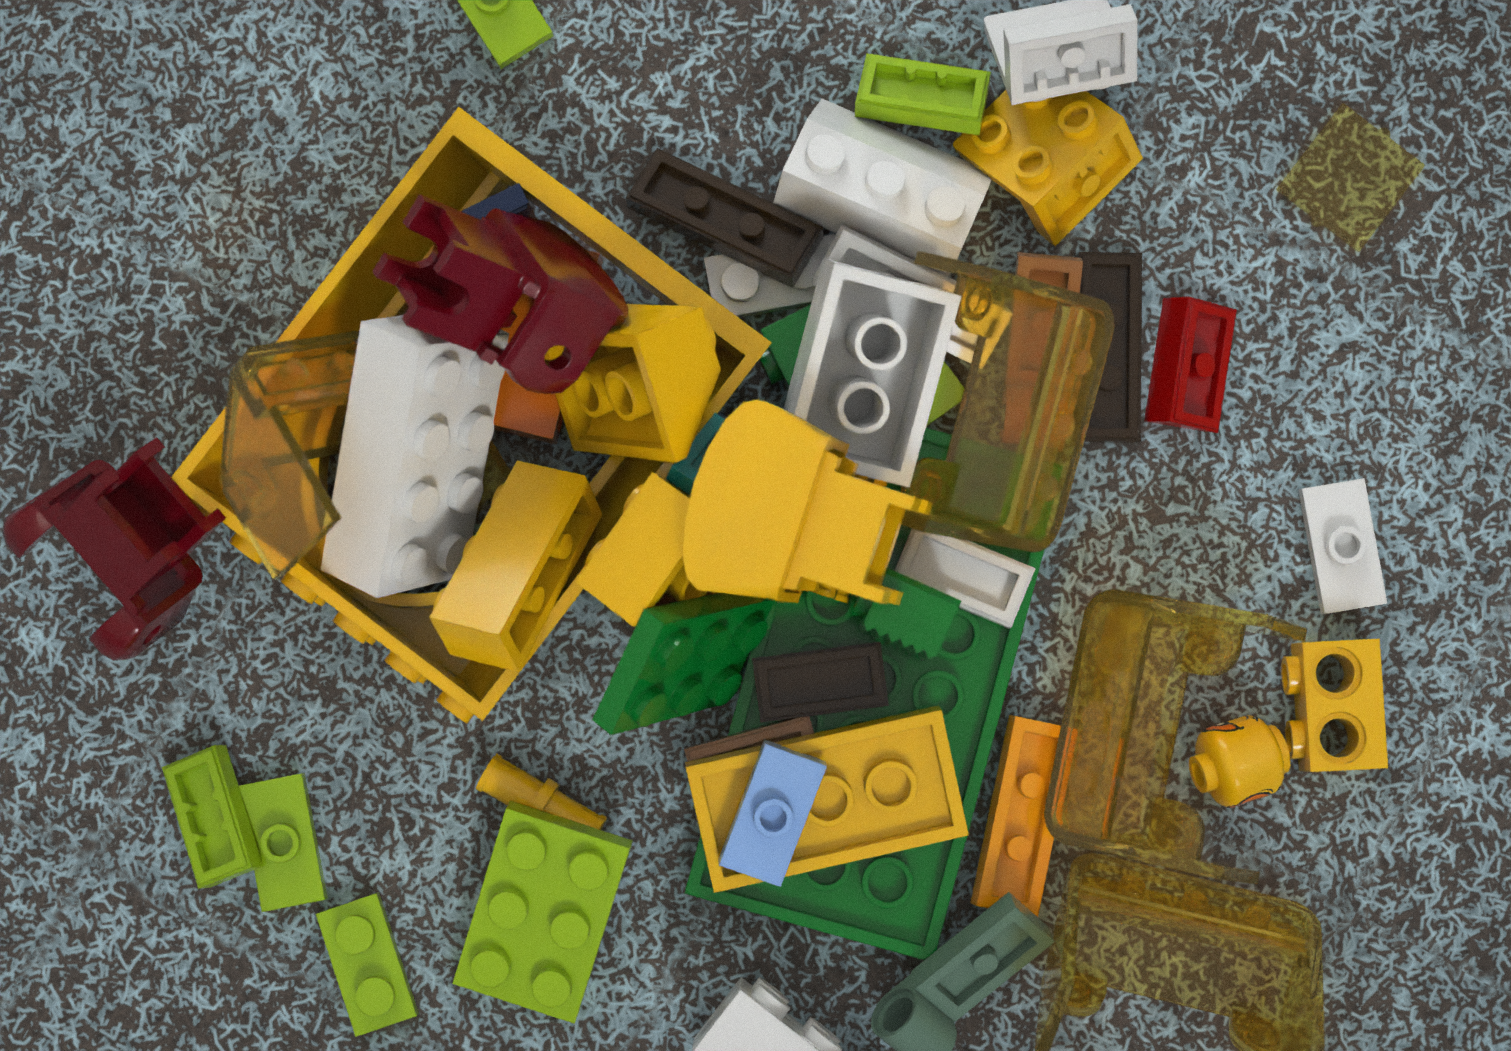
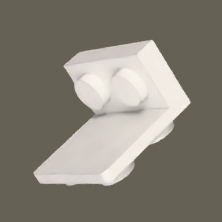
(1063, 48)

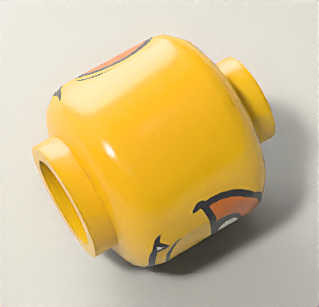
(1240, 761)

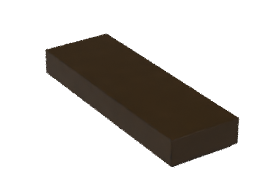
(724, 217)
(1117, 405)

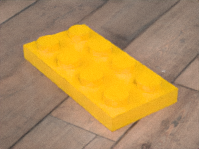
(882, 793)

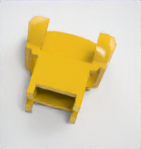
(785, 513)

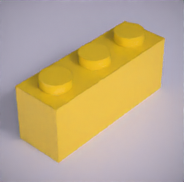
(516, 565)

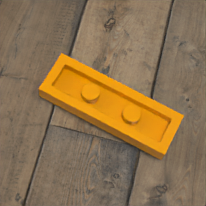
(1016, 836)

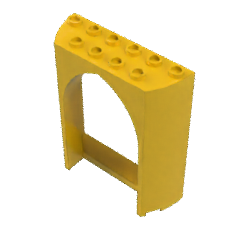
(460, 170)

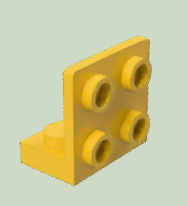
(1053, 156)

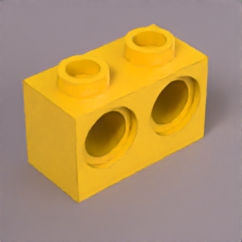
(1355, 704)

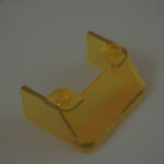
(1019, 409)
(281, 411)
(1125, 725)
(1187, 947)

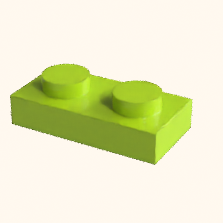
(367, 964)

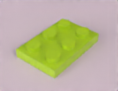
(542, 911)

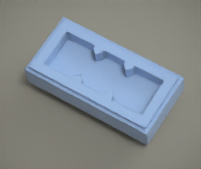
(772, 813)

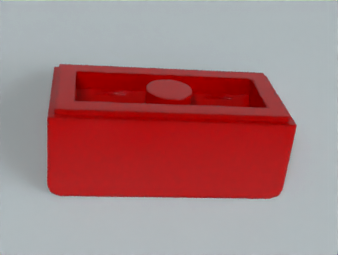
(1190, 364)

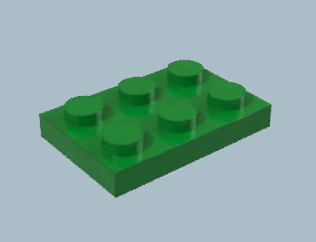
(682, 660)

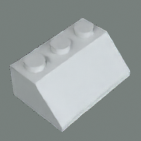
(880, 184)

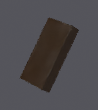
(820, 682)

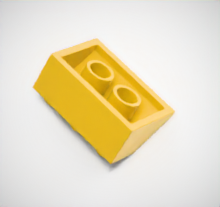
(644, 385)

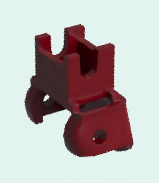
(478, 276)
(135, 537)

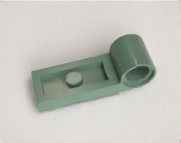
(958, 976)

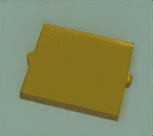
(1350, 177)

